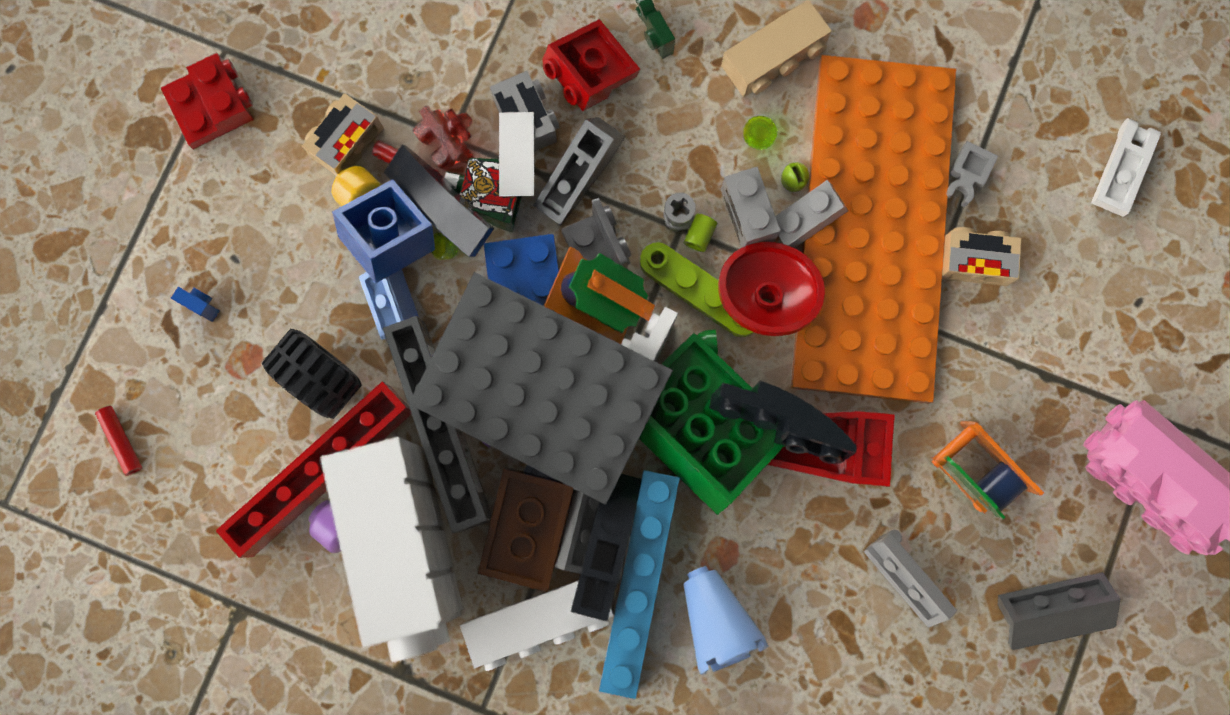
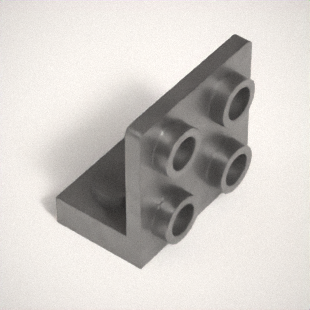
(597, 236)

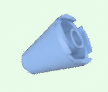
(718, 622)

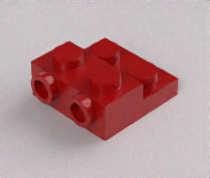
(588, 64)
(208, 101)

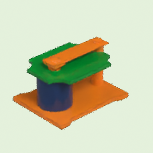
(599, 295)
(999, 485)

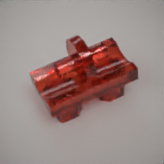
(436, 125)

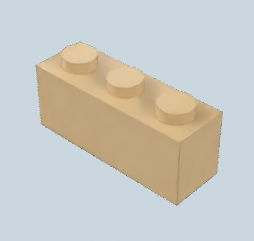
(776, 49)

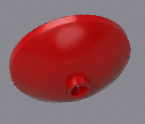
(774, 274)

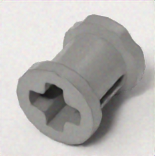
(673, 204)

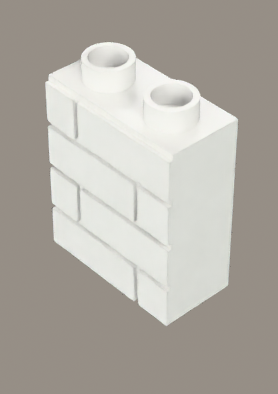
(393, 546)

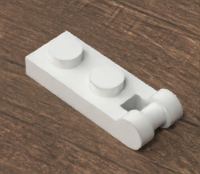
(1126, 168)

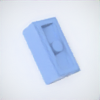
(388, 300)

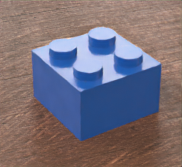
(384, 230)
(524, 265)

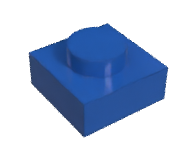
(196, 302)

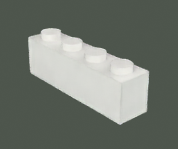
(525, 626)

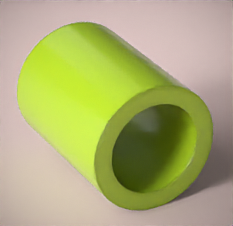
(700, 232)

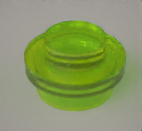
(760, 132)

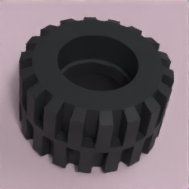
(311, 374)

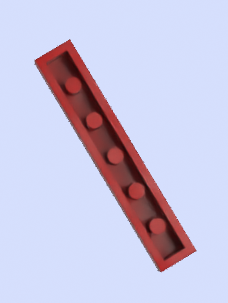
(304, 478)

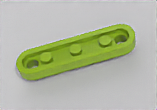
(689, 284)

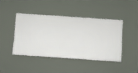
(516, 154)

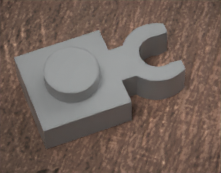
(971, 170)

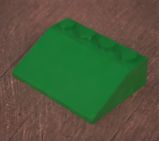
(703, 448)

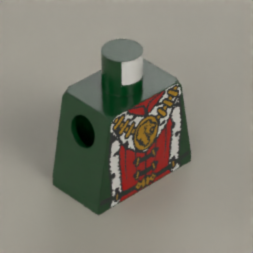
(481, 190)

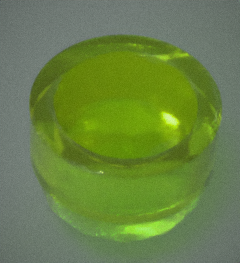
(444, 248)

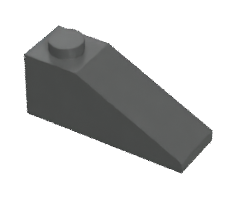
(579, 168)

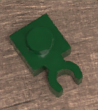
(657, 33)

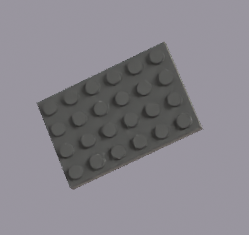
(540, 387)

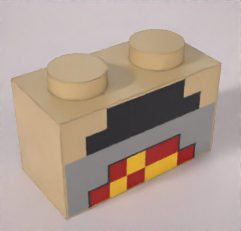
(342, 135)
(981, 257)

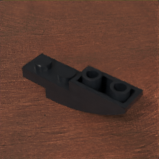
(796, 422)
(606, 550)

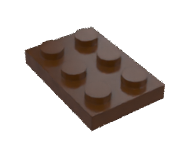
(526, 529)

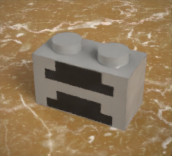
(523, 95)
(749, 207)

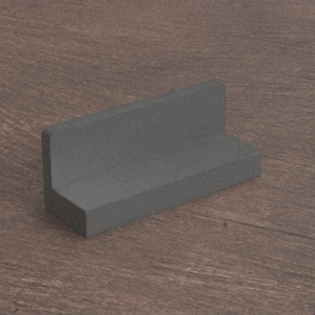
(1059, 610)

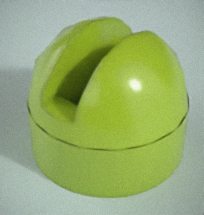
(790, 180)

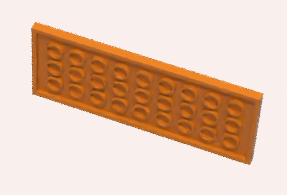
(887, 153)

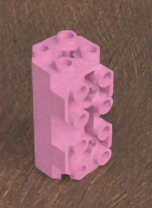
(1165, 472)

